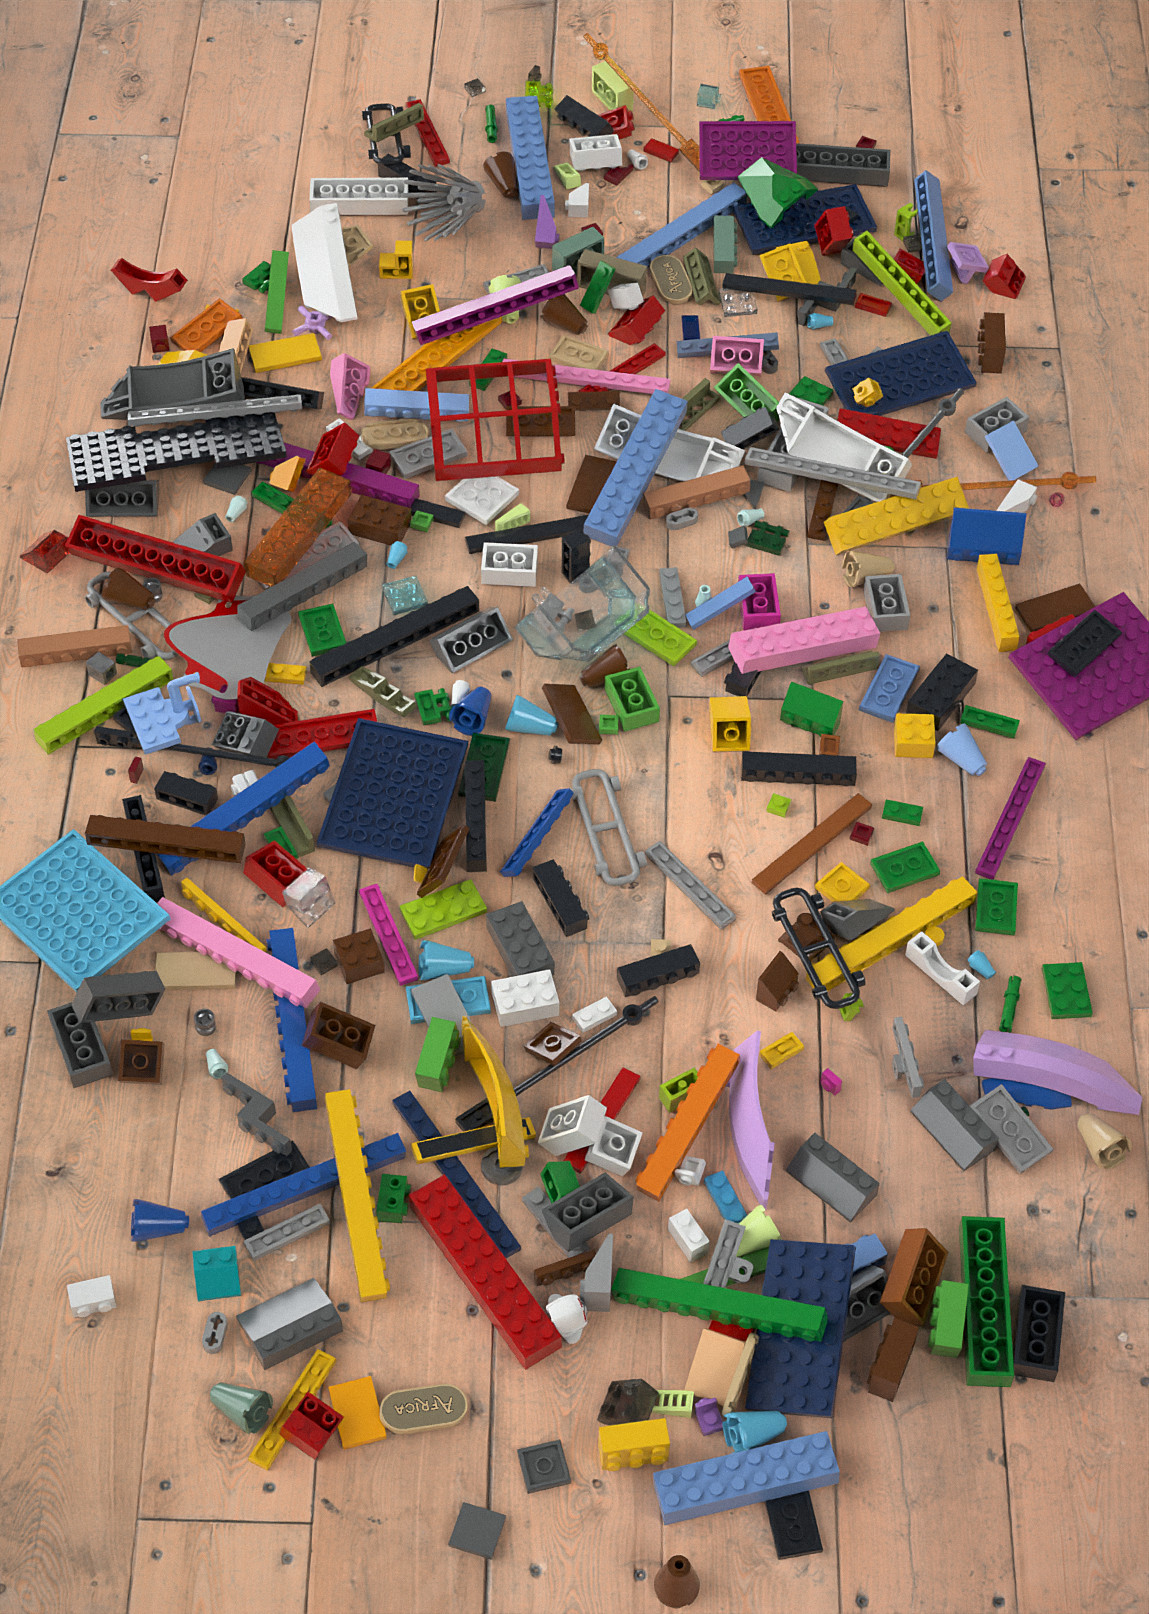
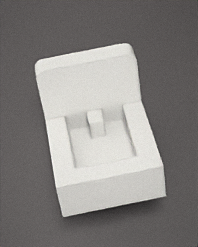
(690, 1171)

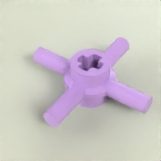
(313, 323)

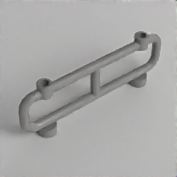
(150, 650)
(611, 785)

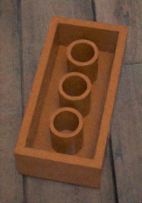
(914, 1276)

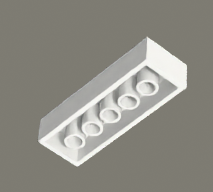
(360, 195)

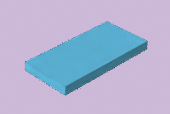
(471, 992)

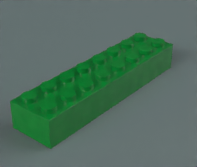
(988, 1302)

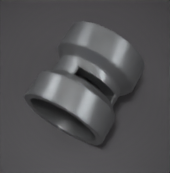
(154, 587)
(204, 1022)

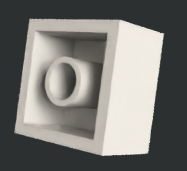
(614, 1147)

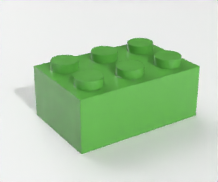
(632, 699)
(437, 1054)
(948, 1319)

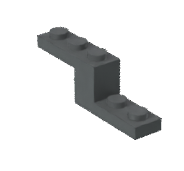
(810, 305)
(256, 1114)

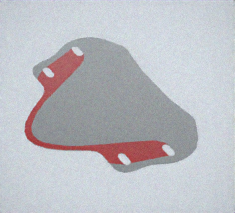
(224, 648)

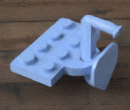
(159, 718)

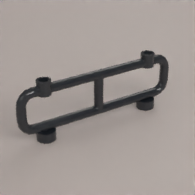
(402, 150)
(815, 903)

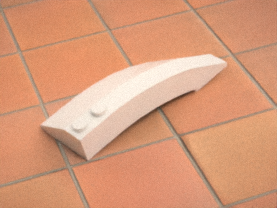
(686, 457)

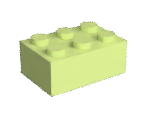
(611, 87)

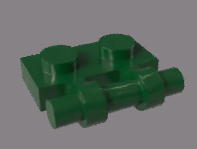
(766, 542)

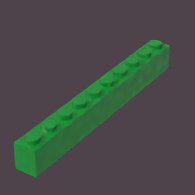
(720, 1304)

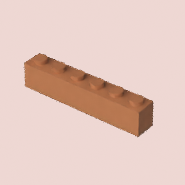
(696, 492)
(73, 646)

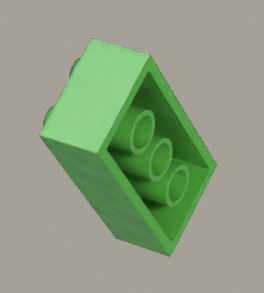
(745, 392)

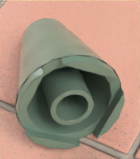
(242, 1405)

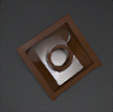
(807, 933)

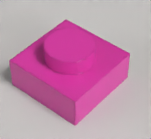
(831, 1082)

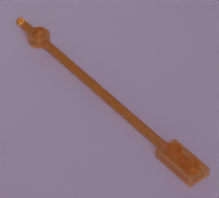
(689, 148)
(1068, 480)

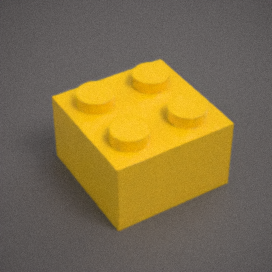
(914, 735)

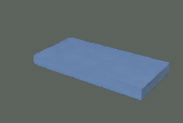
(889, 688)

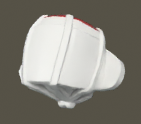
(568, 1316)

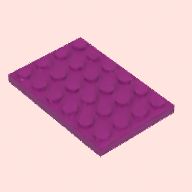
(733, 146)

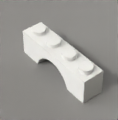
(925, 955)

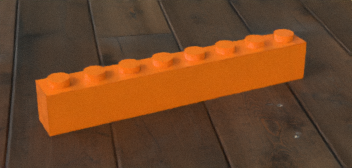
(688, 1122)

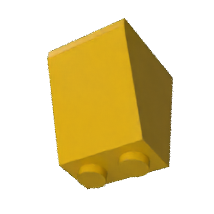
(730, 723)

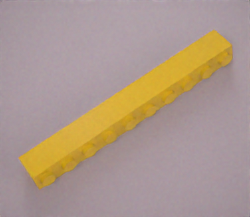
(896, 931)
(356, 1197)

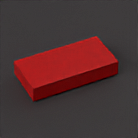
(661, 150)
(873, 304)

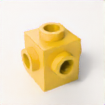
(867, 392)

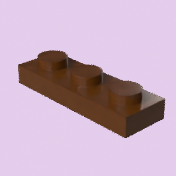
(593, 400)
(563, 1269)

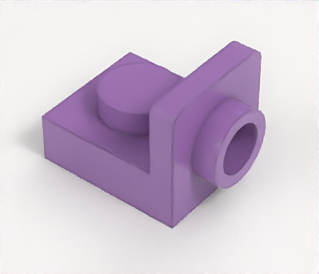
(708, 1416)

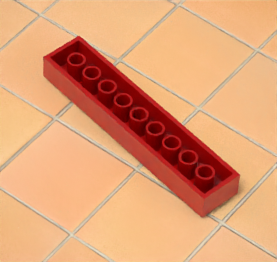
(155, 558)
(485, 1272)

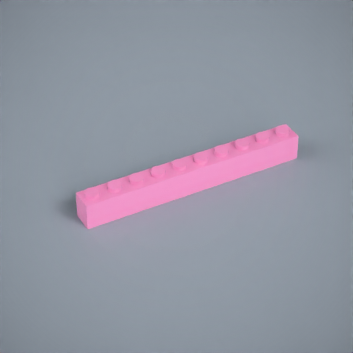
(239, 955)

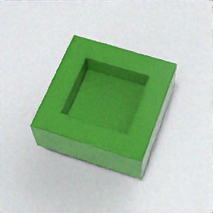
(422, 521)
(608, 724)

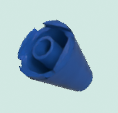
(471, 712)
(156, 1221)

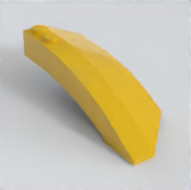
(499, 1094)

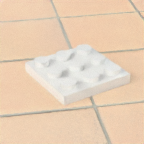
(482, 497)

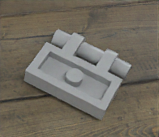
(553, 607)

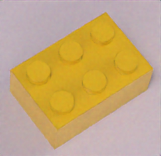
(633, 1444)

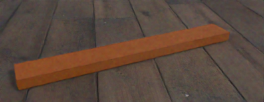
(811, 843)

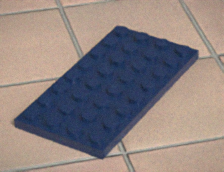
(800, 219)
(905, 374)
(793, 1372)

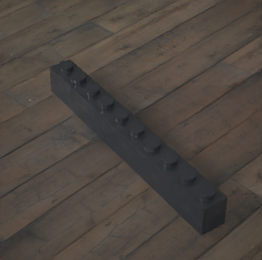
(394, 636)

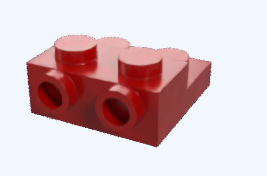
(620, 121)
(910, 264)

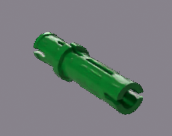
(491, 127)
(1011, 997)

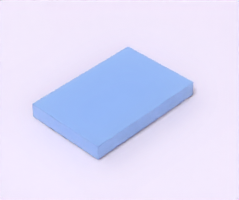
(1011, 451)

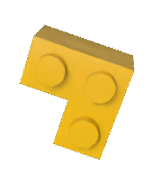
(397, 264)

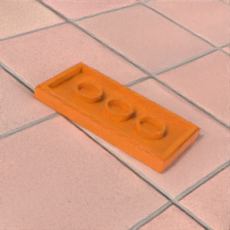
(205, 327)

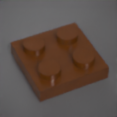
(552, 1043)

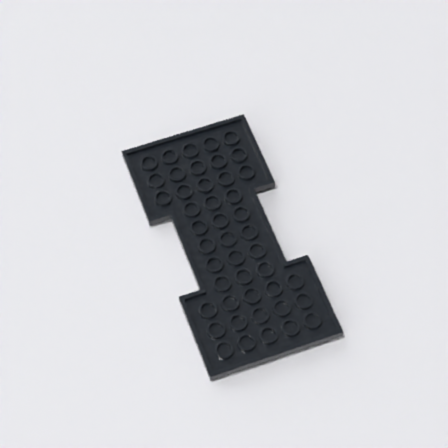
(125, 456)

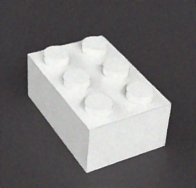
(595, 152)
(509, 564)
(525, 998)
(572, 1125)

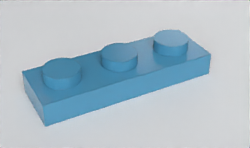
(725, 1197)

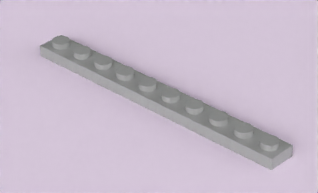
(213, 410)
(833, 473)

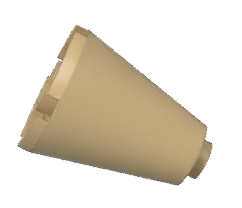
(860, 564)
(1103, 1141)

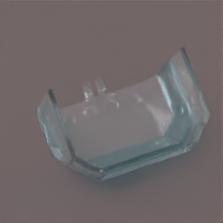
(617, 602)

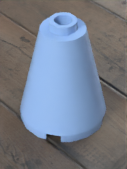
(963, 750)

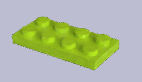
(661, 638)
(443, 909)

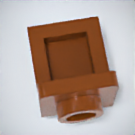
(829, 744)

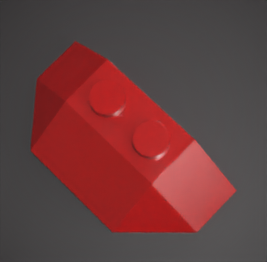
(264, 702)

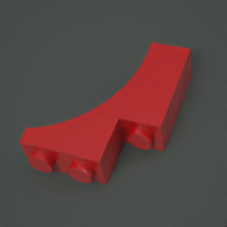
(156, 284)

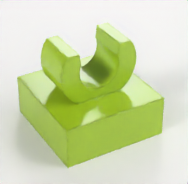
(850, 1011)

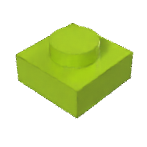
(778, 805)

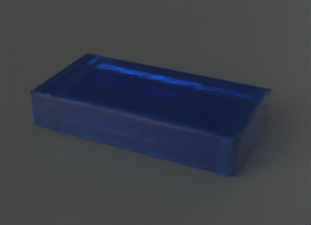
(690, 327)

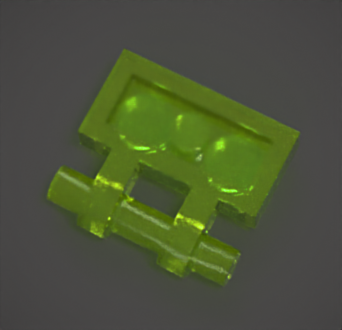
(534, 88)

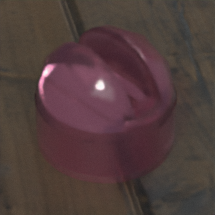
(1059, 502)

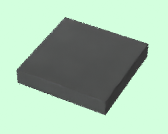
(228, 478)
(544, 1466)
(477, 1530)

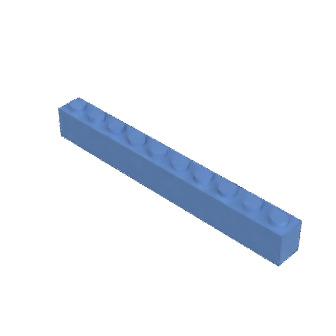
(686, 226)
(933, 236)

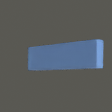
(720, 603)

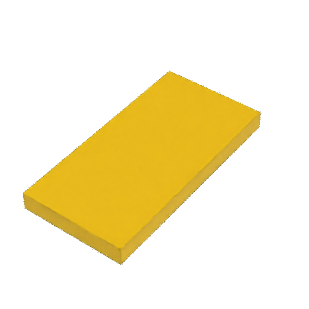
(285, 352)

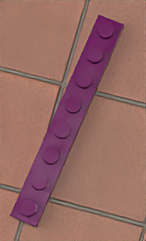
(1010, 818)

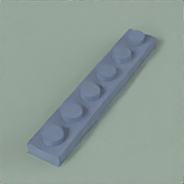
(703, 347)

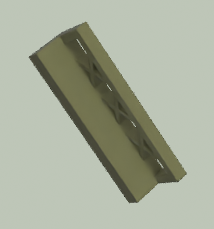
(395, 123)
(701, 277)
(696, 398)
(841, 667)
(294, 826)

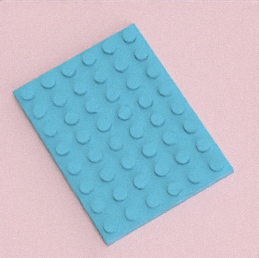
(77, 910)

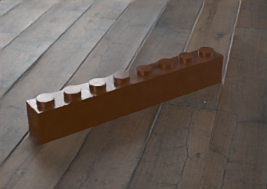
(165, 838)

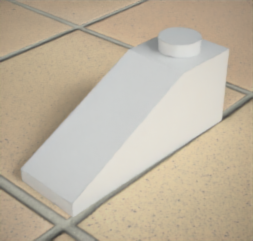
(1019, 498)

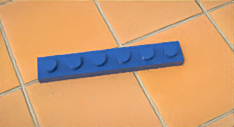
(536, 833)

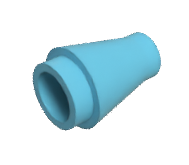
(819, 321)
(397, 553)
(981, 964)

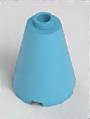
(529, 718)
(442, 960)
(752, 1428)

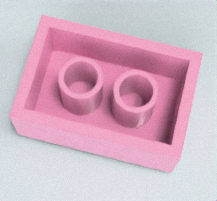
(733, 350)

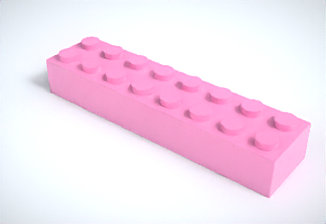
(804, 640)

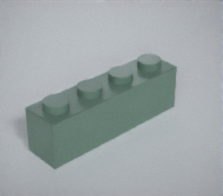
(724, 244)

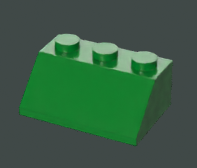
(811, 710)

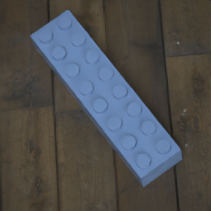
(746, 1478)

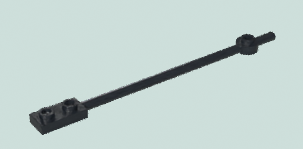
(125, 739)
(481, 1113)

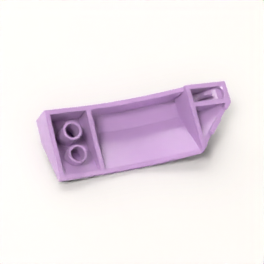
(1056, 1068)
(747, 1123)

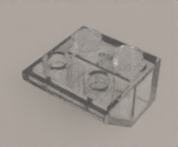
(309, 897)

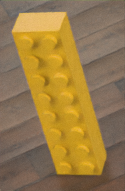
(894, 516)

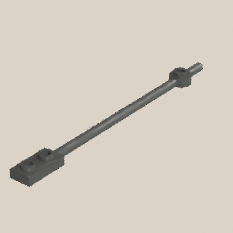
(946, 408)

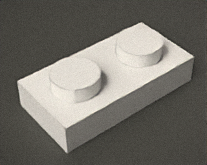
(594, 1014)

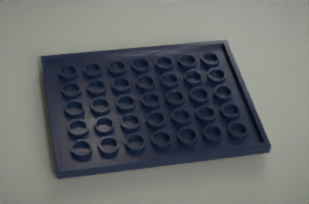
(392, 794)

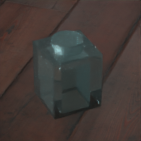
(708, 96)

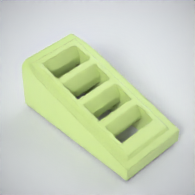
(570, 178)
(514, 518)
(679, 1395)

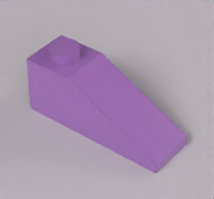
(546, 231)

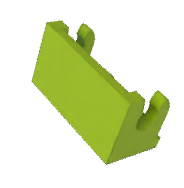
(903, 221)

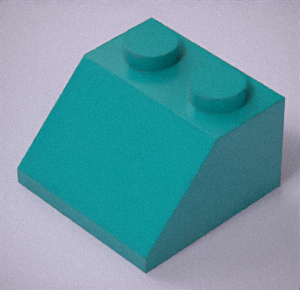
(216, 1273)

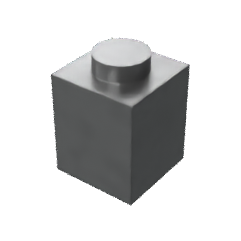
(101, 668)

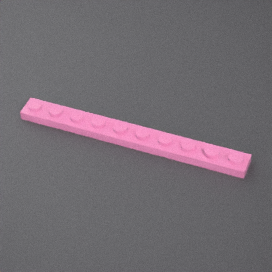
(607, 379)

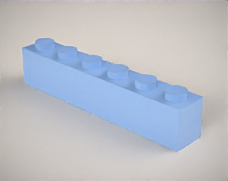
(412, 404)

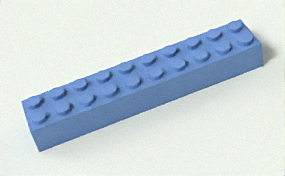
(529, 155)
(635, 468)

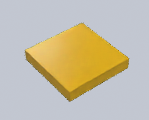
(842, 884)

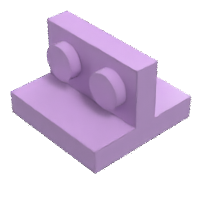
(966, 260)

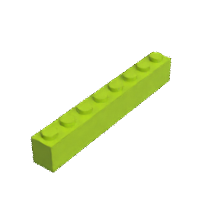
(900, 284)
(101, 705)

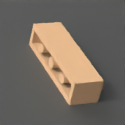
(237, 336)

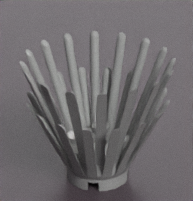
(460, 199)

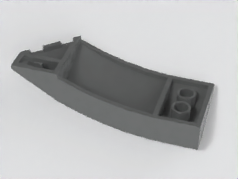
(176, 384)

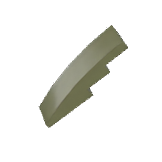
(382, 692)

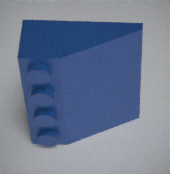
(986, 532)

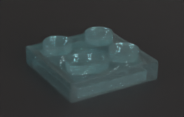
(404, 595)

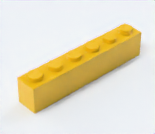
(997, 603)

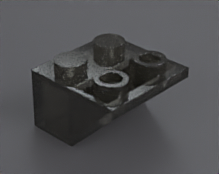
(627, 1402)

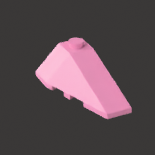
(348, 383)

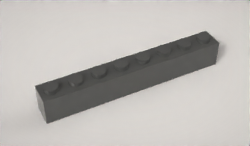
(302, 586)

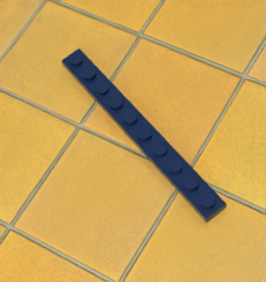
(457, 1174)

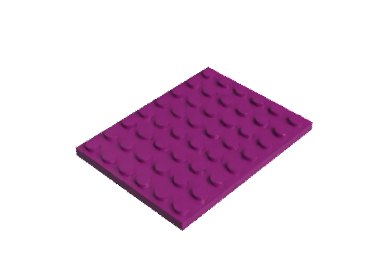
(1104, 688)

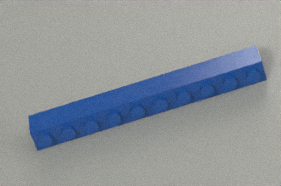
(258, 798)
(293, 1029)
(295, 1187)

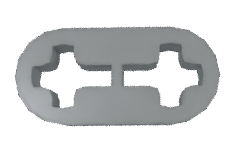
(681, 518)
(210, 1331)

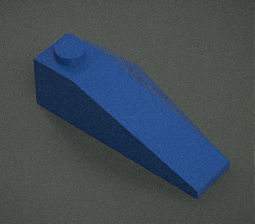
(1029, 1093)

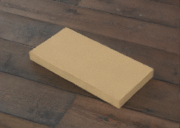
(193, 971)

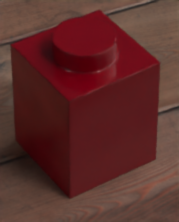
(159, 338)
(379, 461)

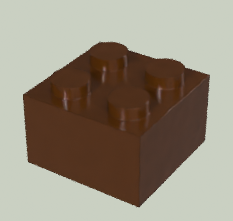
(358, 956)
(141, 1062)

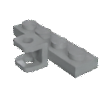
(905, 1061)
(724, 1263)

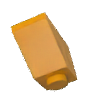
(287, 473)

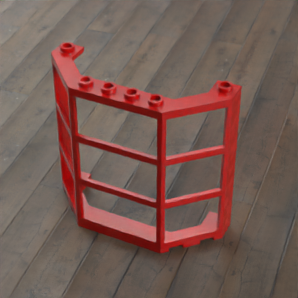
(493, 370)

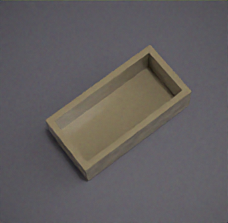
(625, 271)

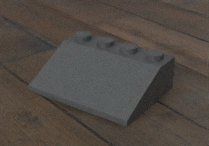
(290, 1323)

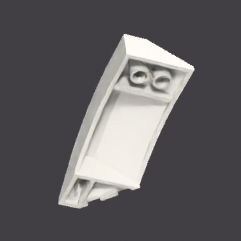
(324, 263)
(823, 439)

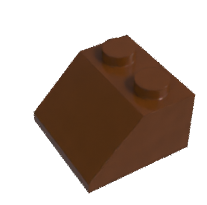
(777, 982)

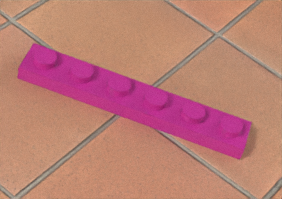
(388, 934)

